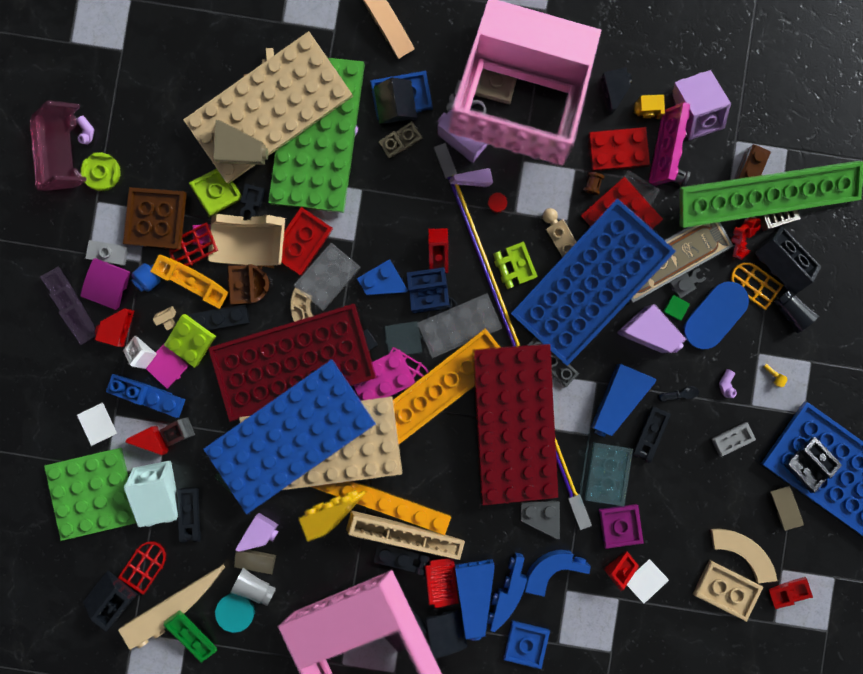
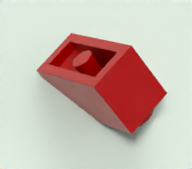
(438, 248)
(115, 328)

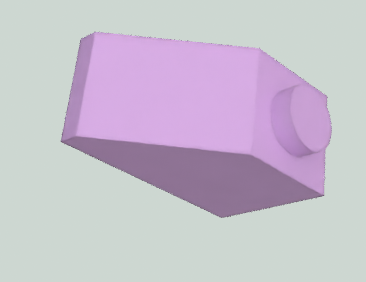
(258, 533)

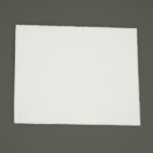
(97, 424)
(647, 581)

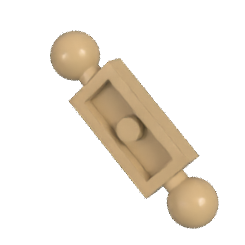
(559, 231)

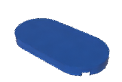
(716, 315)

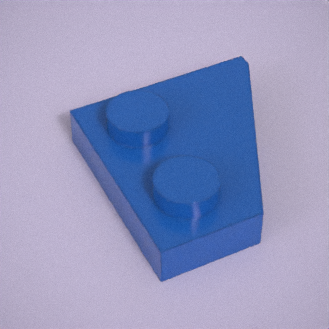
(382, 280)

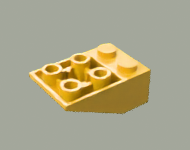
(327, 516)

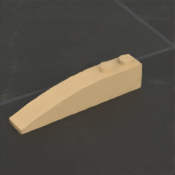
(403, 535)
(152, 621)

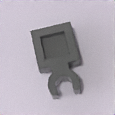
(685, 284)

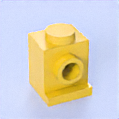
(649, 106)

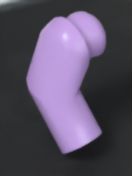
(725, 384)

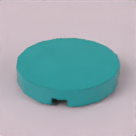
(234, 613)

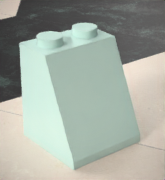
(152, 494)

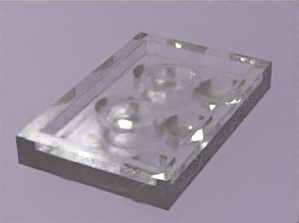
(327, 276)

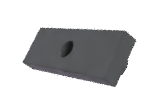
(562, 372)

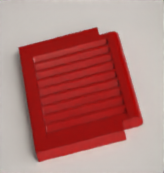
(441, 582)

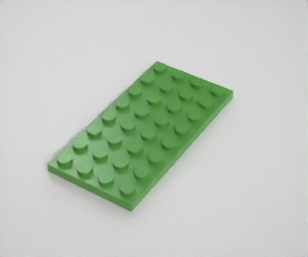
(316, 164)

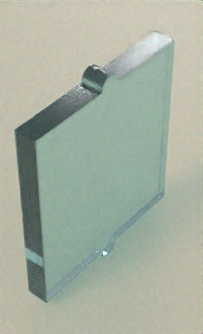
(404, 337)

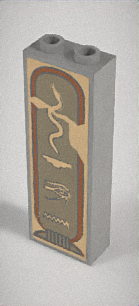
(692, 249)

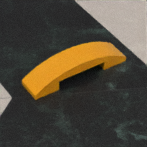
(190, 279)

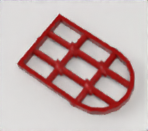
(201, 247)
(136, 569)

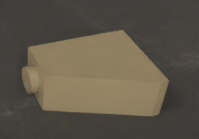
(237, 147)

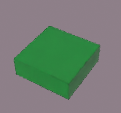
(676, 307)

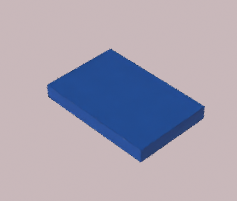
(420, 90)

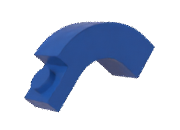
(550, 563)

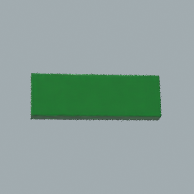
(190, 636)

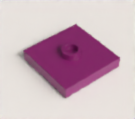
(621, 526)

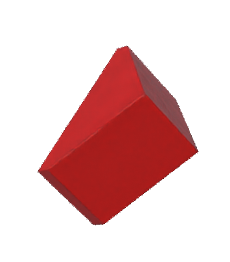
(149, 439)
(622, 570)

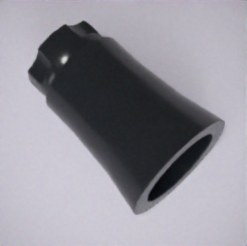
(795, 311)

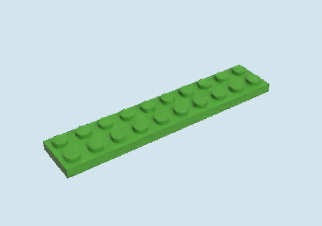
(770, 193)

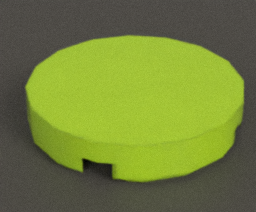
(100, 171)

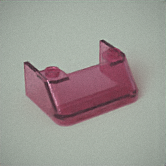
(52, 146)

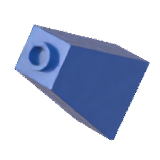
(620, 398)
(474, 589)

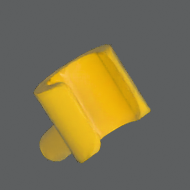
(780, 379)

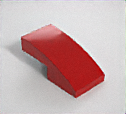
(790, 592)

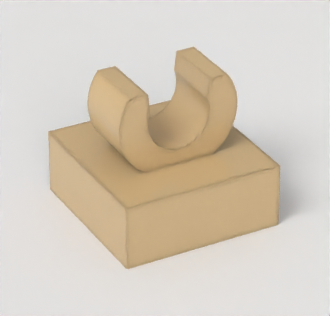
(165, 317)

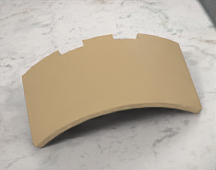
(247, 241)

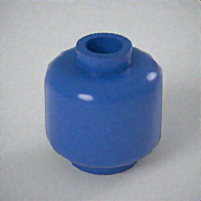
(144, 279)

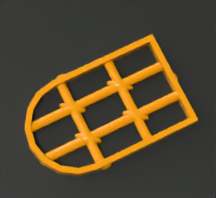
(757, 292)

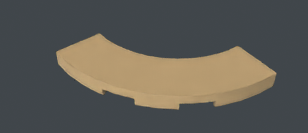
(748, 549)

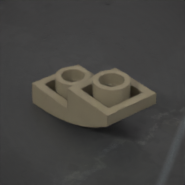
(400, 140)
(787, 508)

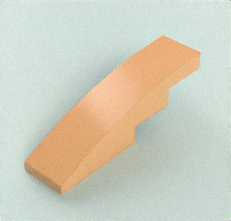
(390, 26)

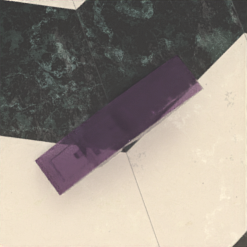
(69, 305)

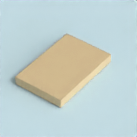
(727, 590)

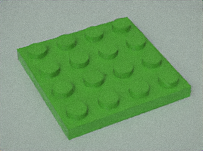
(90, 493)

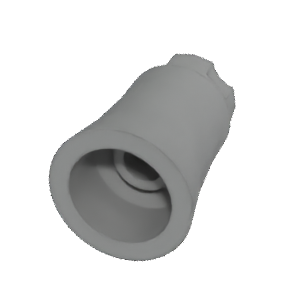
(253, 588)

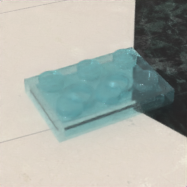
(608, 474)

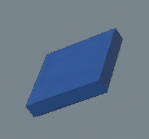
(526, 644)

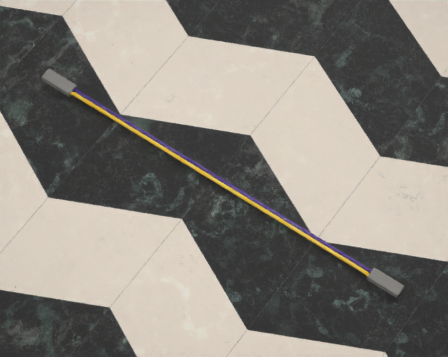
(449, 171)

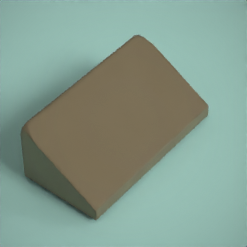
(255, 561)

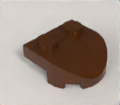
(246, 284)

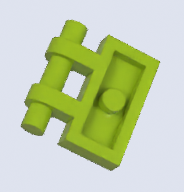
(520, 262)

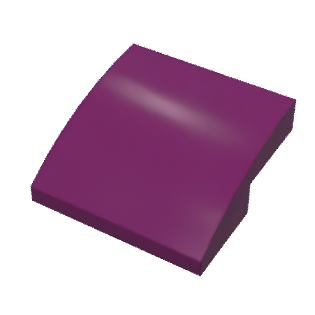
(105, 283)

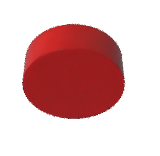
(497, 202)

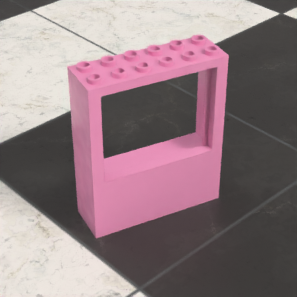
(534, 50)
(352, 620)

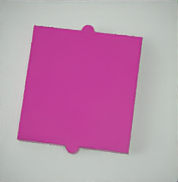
(167, 366)

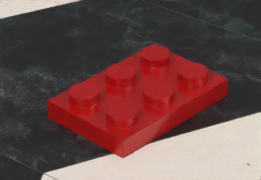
(619, 149)
(303, 240)

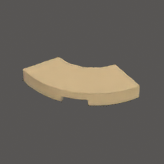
(300, 306)

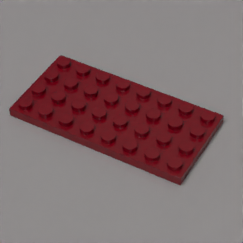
(272, 361)
(515, 423)

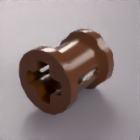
(593, 183)

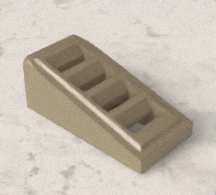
(766, 223)

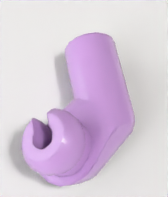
(87, 131)

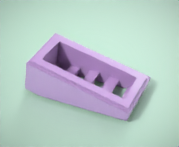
(474, 178)

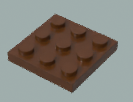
(154, 218)

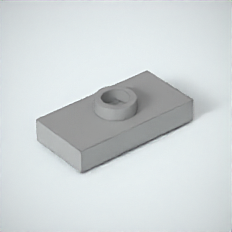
(107, 252)
(733, 439)

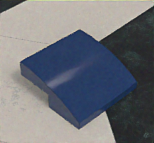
(428, 290)

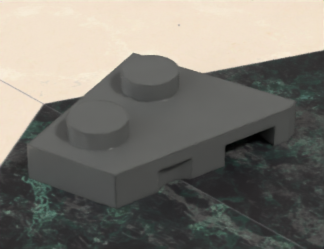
(542, 516)

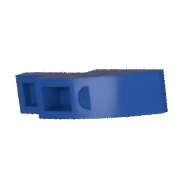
(145, 395)
(507, 600)

